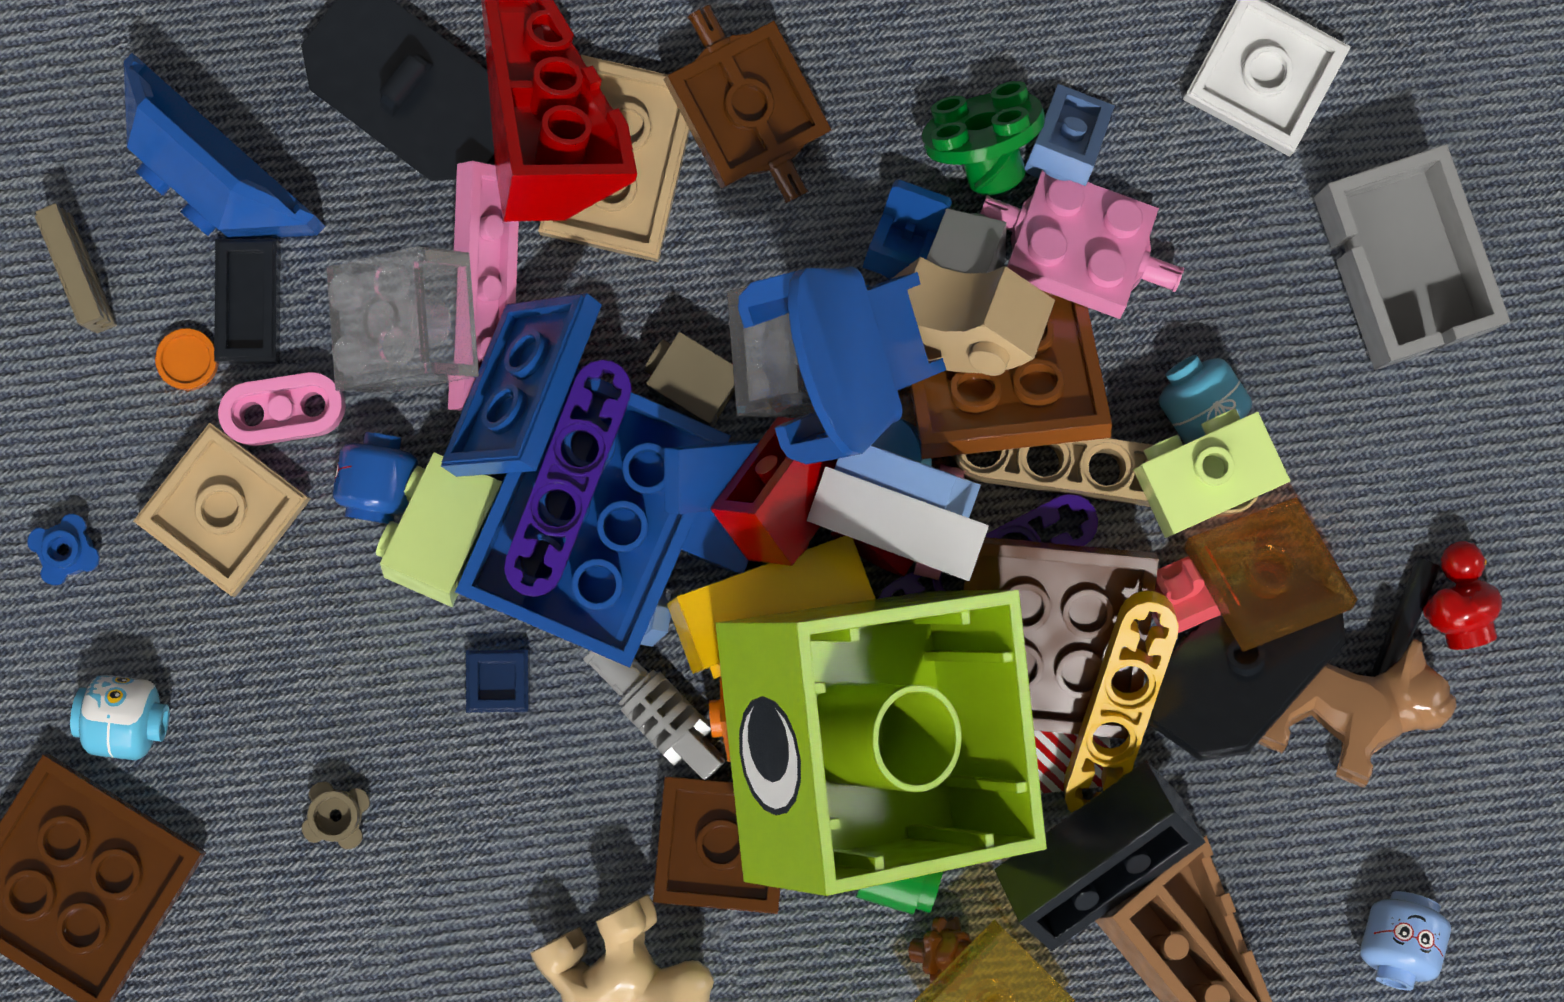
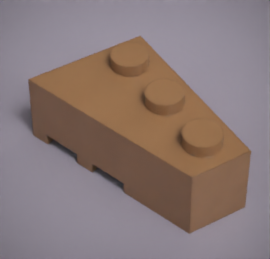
(1185, 936)

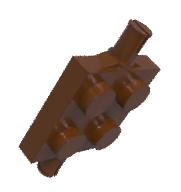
(747, 104)

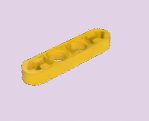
(1112, 705)

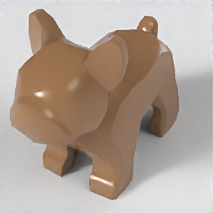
(1369, 710)

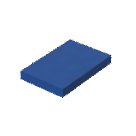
(521, 386)

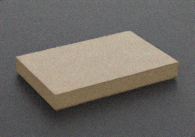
(638, 214)

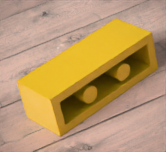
(818, 578)

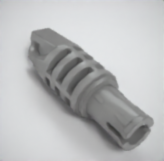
(661, 714)

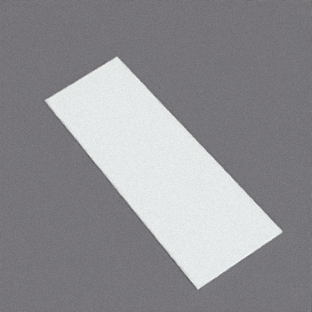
(898, 523)

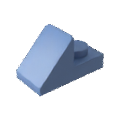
(1070, 136)

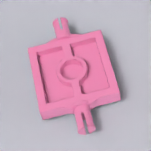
(1083, 243)

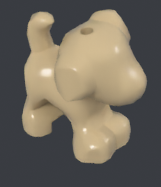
(625, 969)

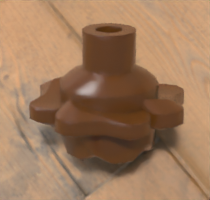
(939, 946)

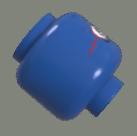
(373, 478)

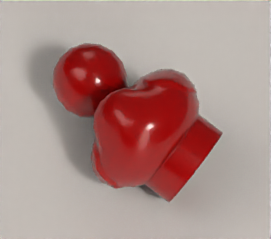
(1470, 606)

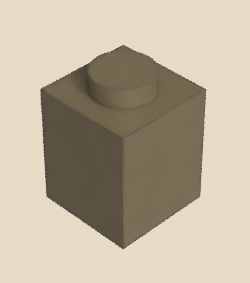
(691, 378)

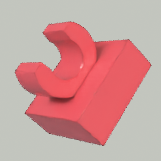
(1187, 593)

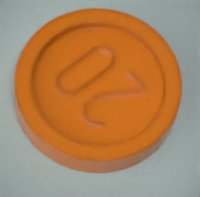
(186, 359)

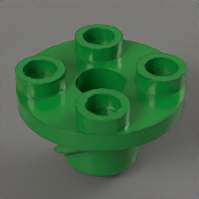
(985, 135)

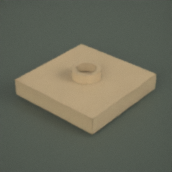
(222, 510)

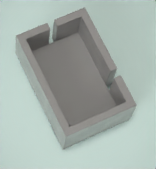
(1411, 257)

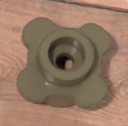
(319, 823)

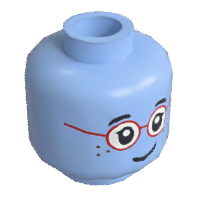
(1405, 940)

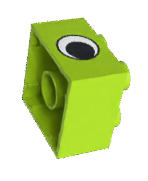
(880, 739)

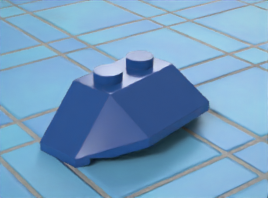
(204, 166)

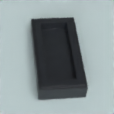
(247, 301)

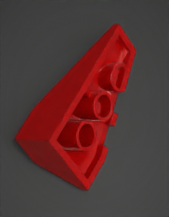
(551, 124)

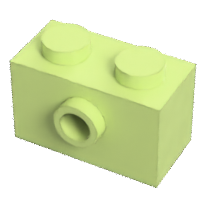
(1210, 473)
(436, 530)

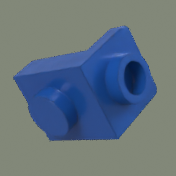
(905, 228)

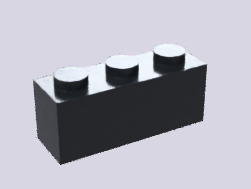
(1099, 856)

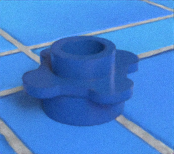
(81, 554)

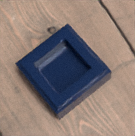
(497, 681)

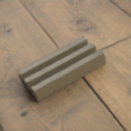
(75, 268)

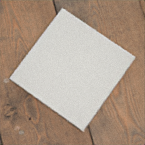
(1267, 73)

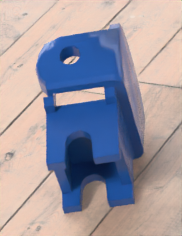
(852, 352)

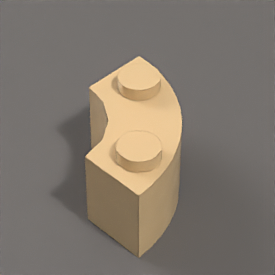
(977, 318)

